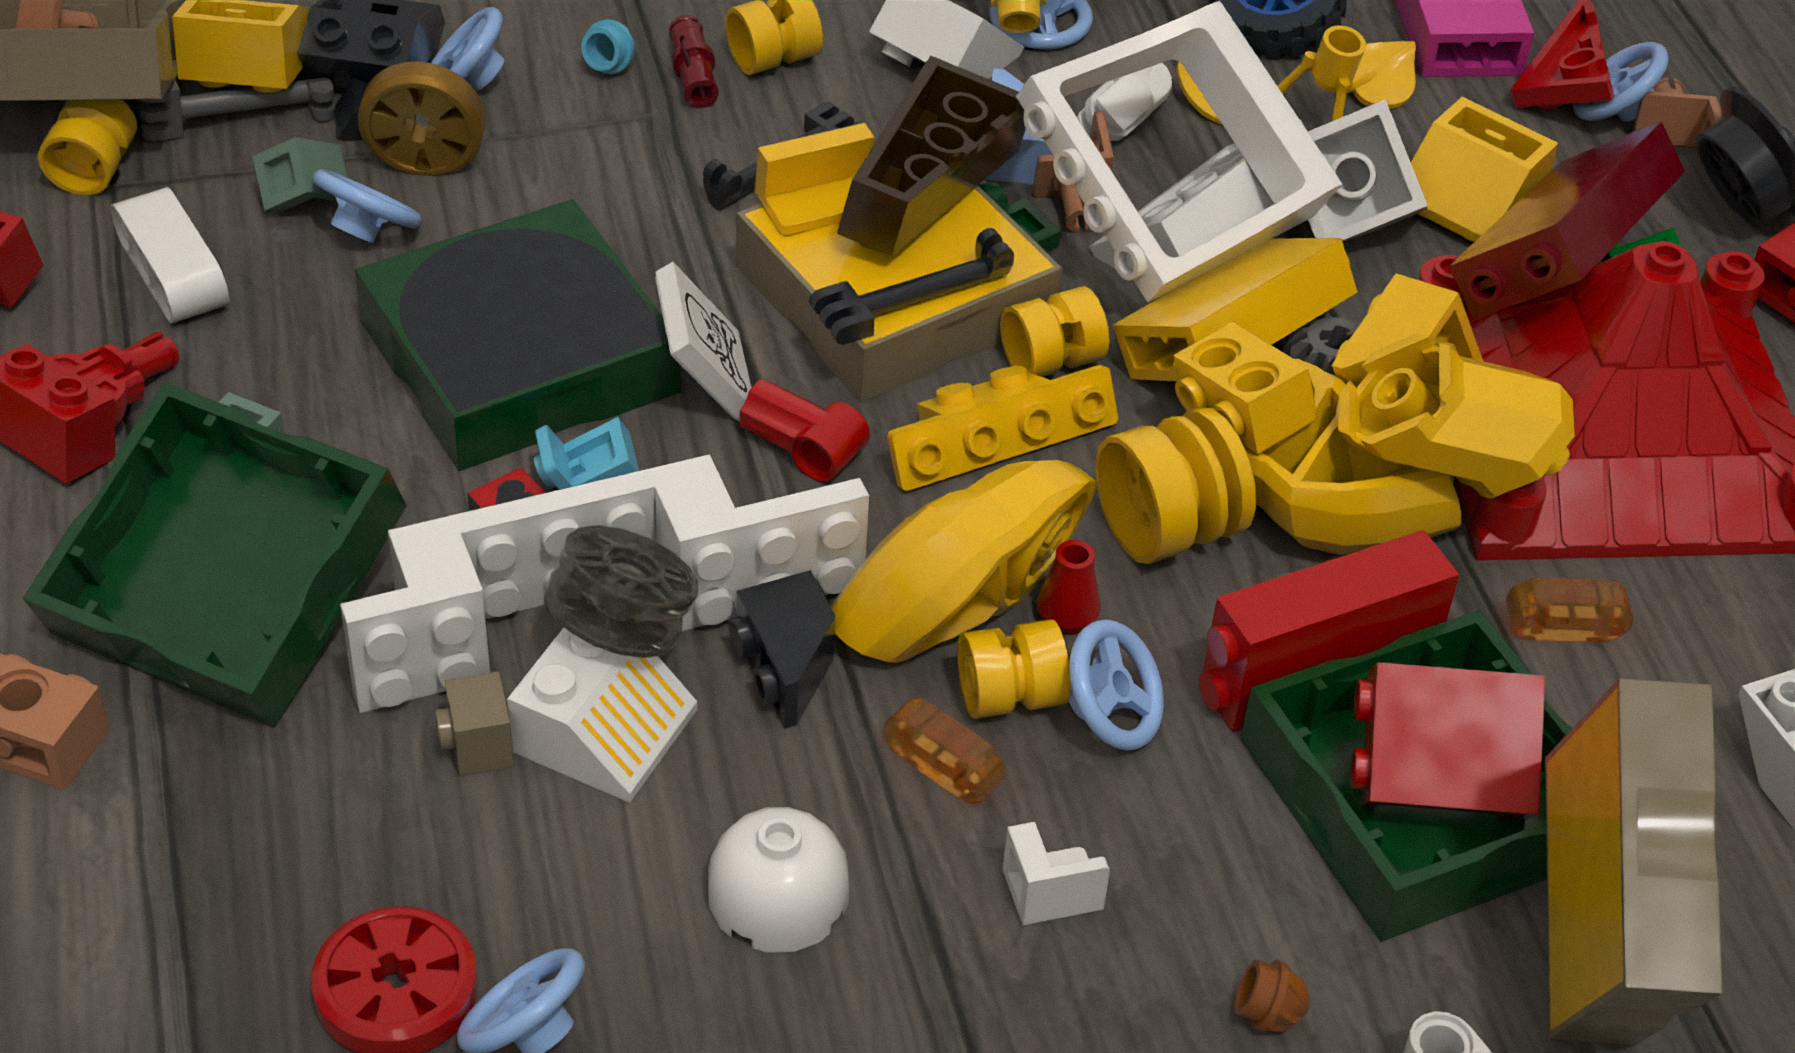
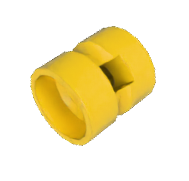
(772, 32)
(87, 144)
(1055, 332)
(1015, 668)

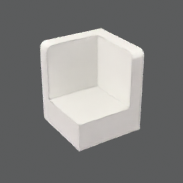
(1052, 882)

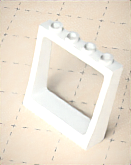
(1245, 104)

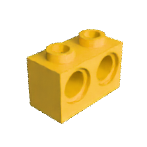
(1248, 383)

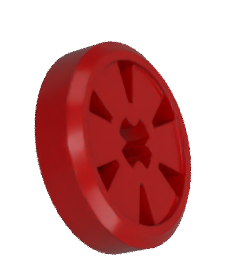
(366, 1010)

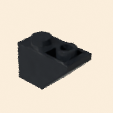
(788, 640)

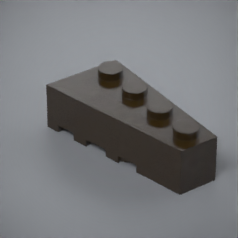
(931, 155)

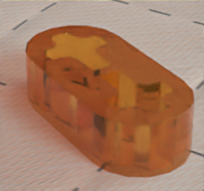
(1569, 609)
(944, 750)

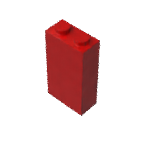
(1322, 616)

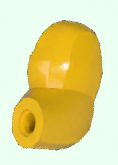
(1340, 495)
(962, 559)

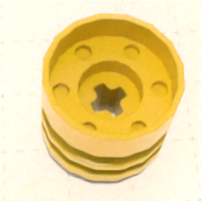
(1175, 484)

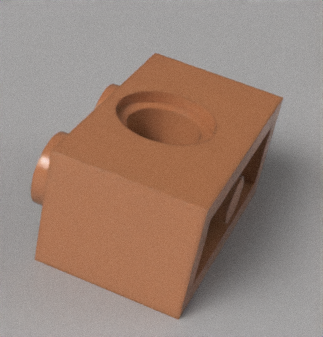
(47, 721)

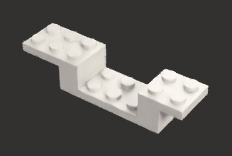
(501, 557)

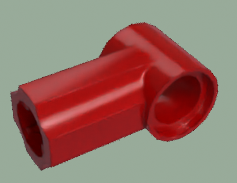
(817, 437)

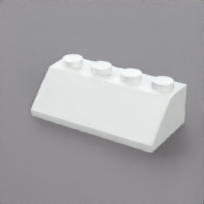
(1200, 205)

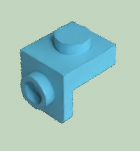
(586, 459)

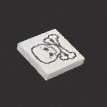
(703, 340)

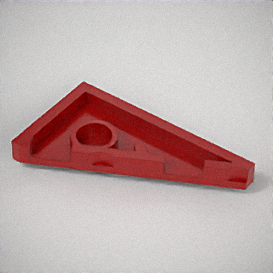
(1568, 66)

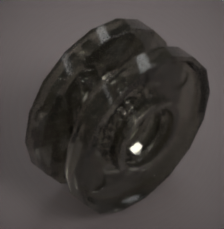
(621, 591)

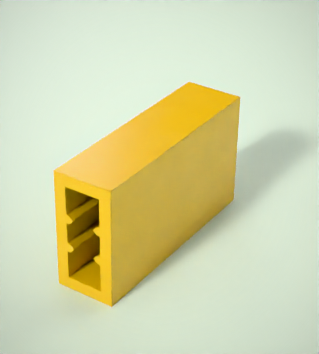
(1261, 290)

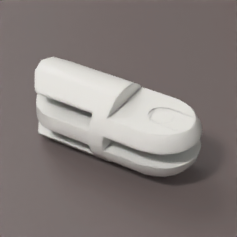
(1128, 100)

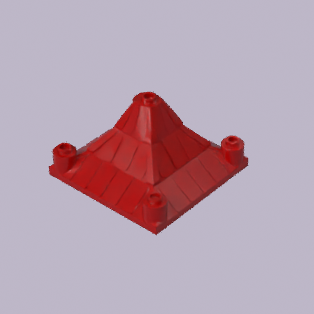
(1672, 411)

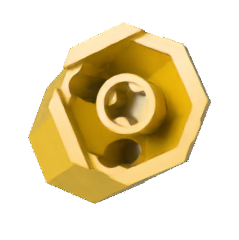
(1458, 416)

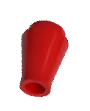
(1071, 588)

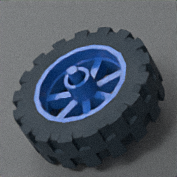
(1283, 25)

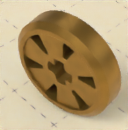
(426, 89)

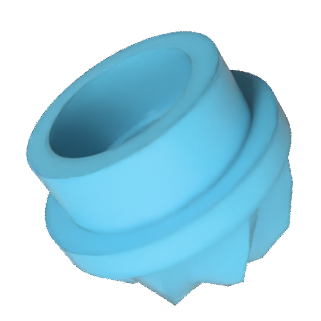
(608, 46)

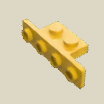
(998, 421)

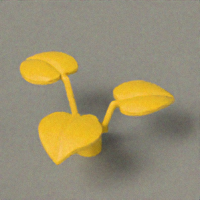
(1341, 66)

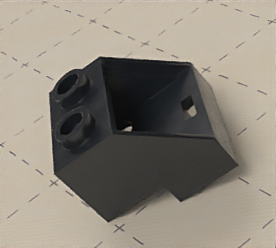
(366, 37)

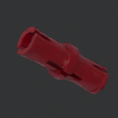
(693, 61)

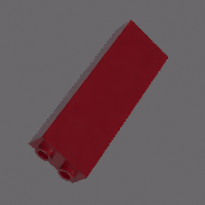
(1567, 221)

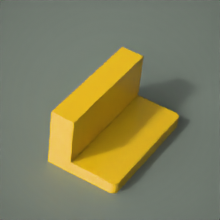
(810, 177)

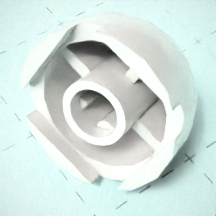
(778, 879)

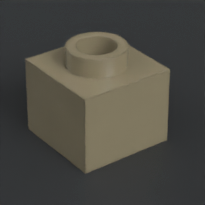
(476, 724)

